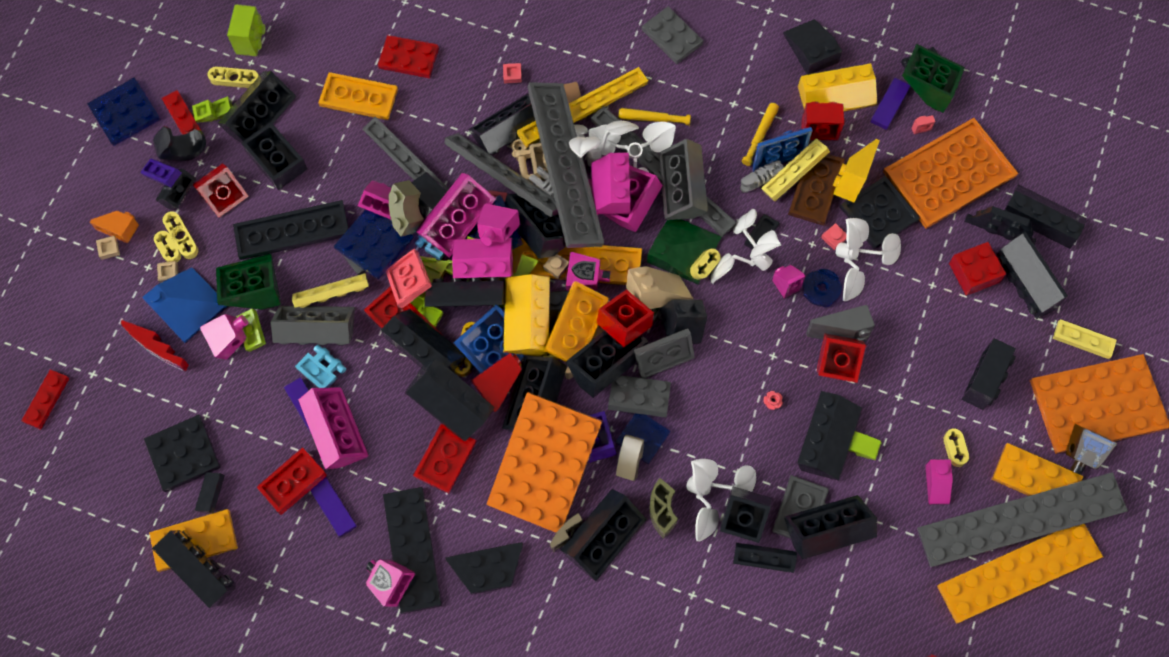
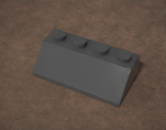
(683, 181)
(313, 325)

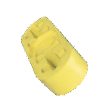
(228, 72)
(180, 242)

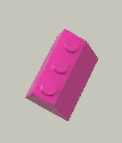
(611, 184)
(643, 192)
(477, 260)

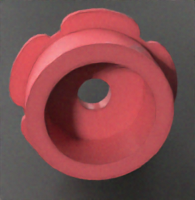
(768, 400)

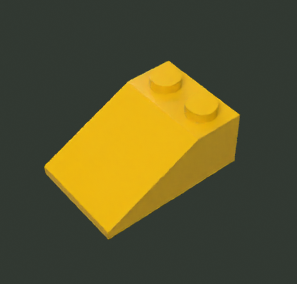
(855, 172)

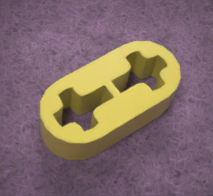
(164, 248)
(707, 266)
(960, 447)

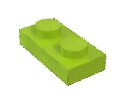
(253, 331)

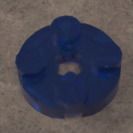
(818, 297)

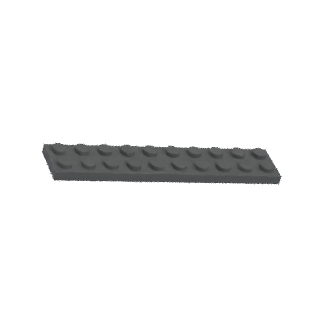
(564, 166)
(1021, 519)

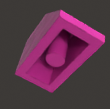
(788, 280)
(939, 481)

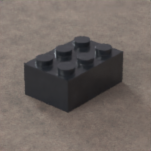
(274, 156)
(989, 374)

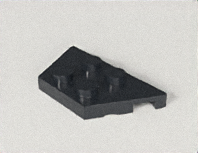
(1001, 222)
(487, 568)

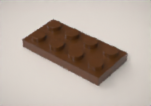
(816, 191)

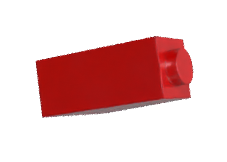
(498, 379)

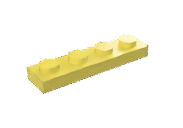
(795, 169)
(324, 292)

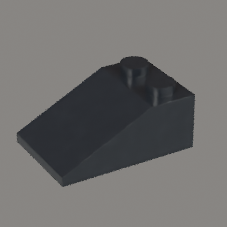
(813, 46)

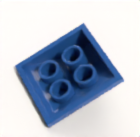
(782, 147)
(184, 303)
(485, 340)

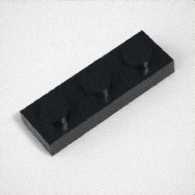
(765, 557)

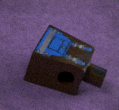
(1088, 449)

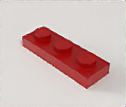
(180, 112)
(45, 399)

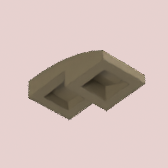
(629, 457)
(561, 536)

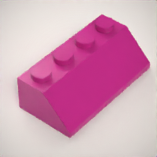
(455, 214)
(332, 427)

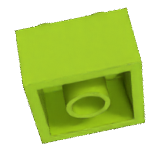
(246, 30)

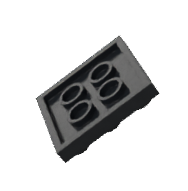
(882, 210)
(182, 453)

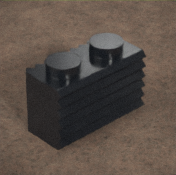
(173, 196)

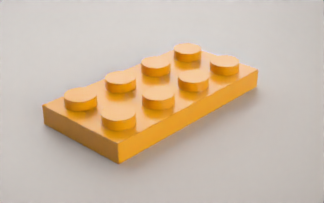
(358, 96)
(575, 322)
(1030, 472)
(211, 532)

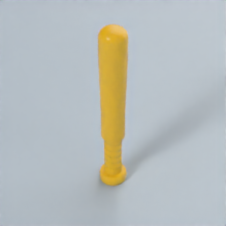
(641, 115)
(765, 123)

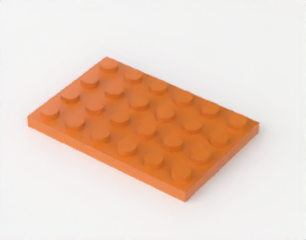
(950, 172)
(1107, 398)
(544, 462)

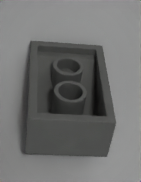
(851, 323)

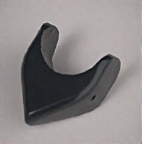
(179, 147)

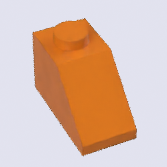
(116, 224)

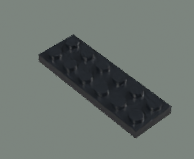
(290, 229)
(413, 547)

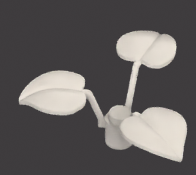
(658, 136)
(590, 145)
(856, 234)
(758, 255)
(701, 482)

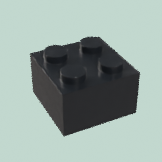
(745, 514)

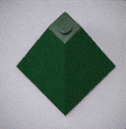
(932, 77)
(680, 246)
(248, 284)

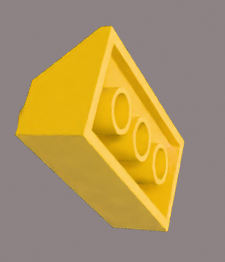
(850, 86)
(526, 314)

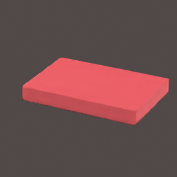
(408, 278)

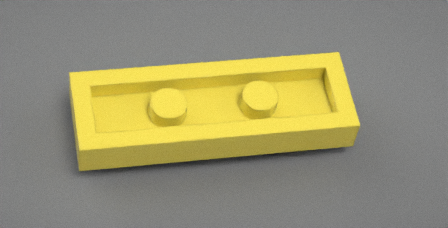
(1084, 339)

